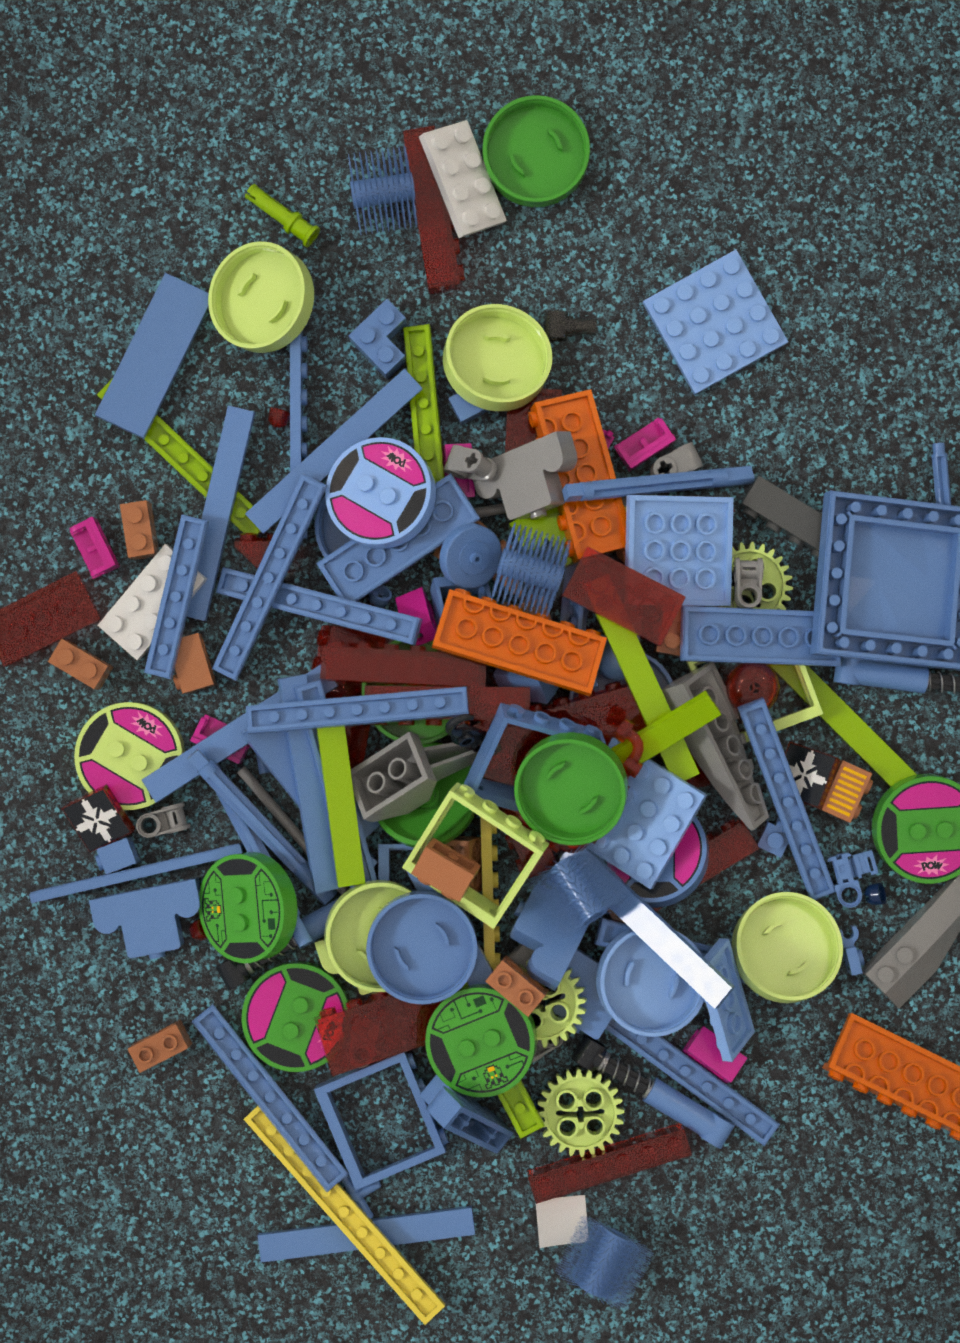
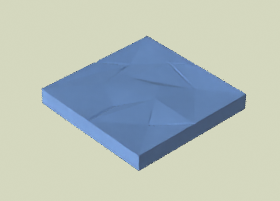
(888, 581)

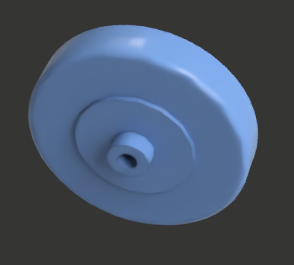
(470, 556)

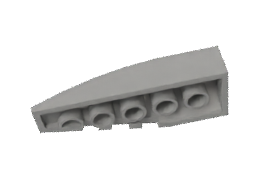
(720, 746)
(917, 947)

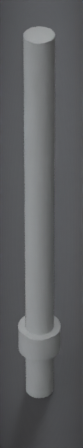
(276, 810)

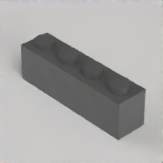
(783, 514)

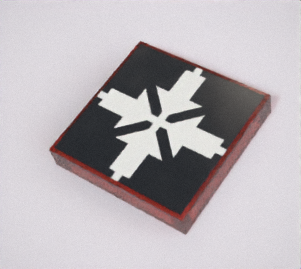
(812, 773)
(98, 818)

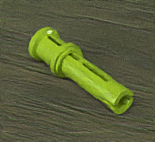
(291, 221)

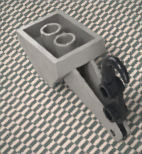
(406, 772)

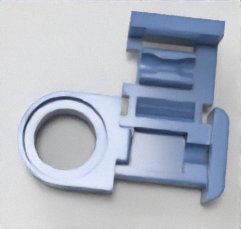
(847, 869)

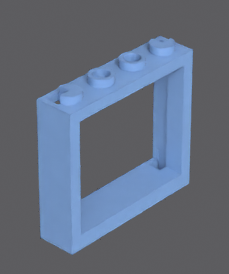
(514, 714)
(340, 1133)

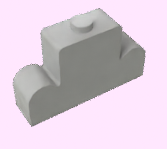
(529, 476)

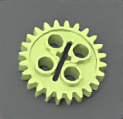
(772, 575)
(553, 1026)
(580, 1137)

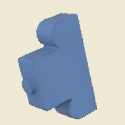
(148, 916)
(537, 932)
(595, 1018)
(465, 1116)

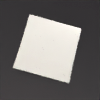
(559, 1218)

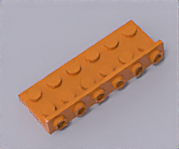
(593, 522)
(519, 641)
(897, 1073)

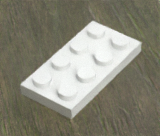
(462, 178)
(135, 613)

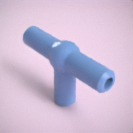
(358, 1195)

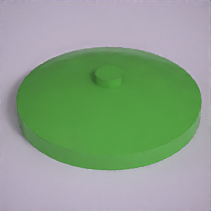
(409, 827)

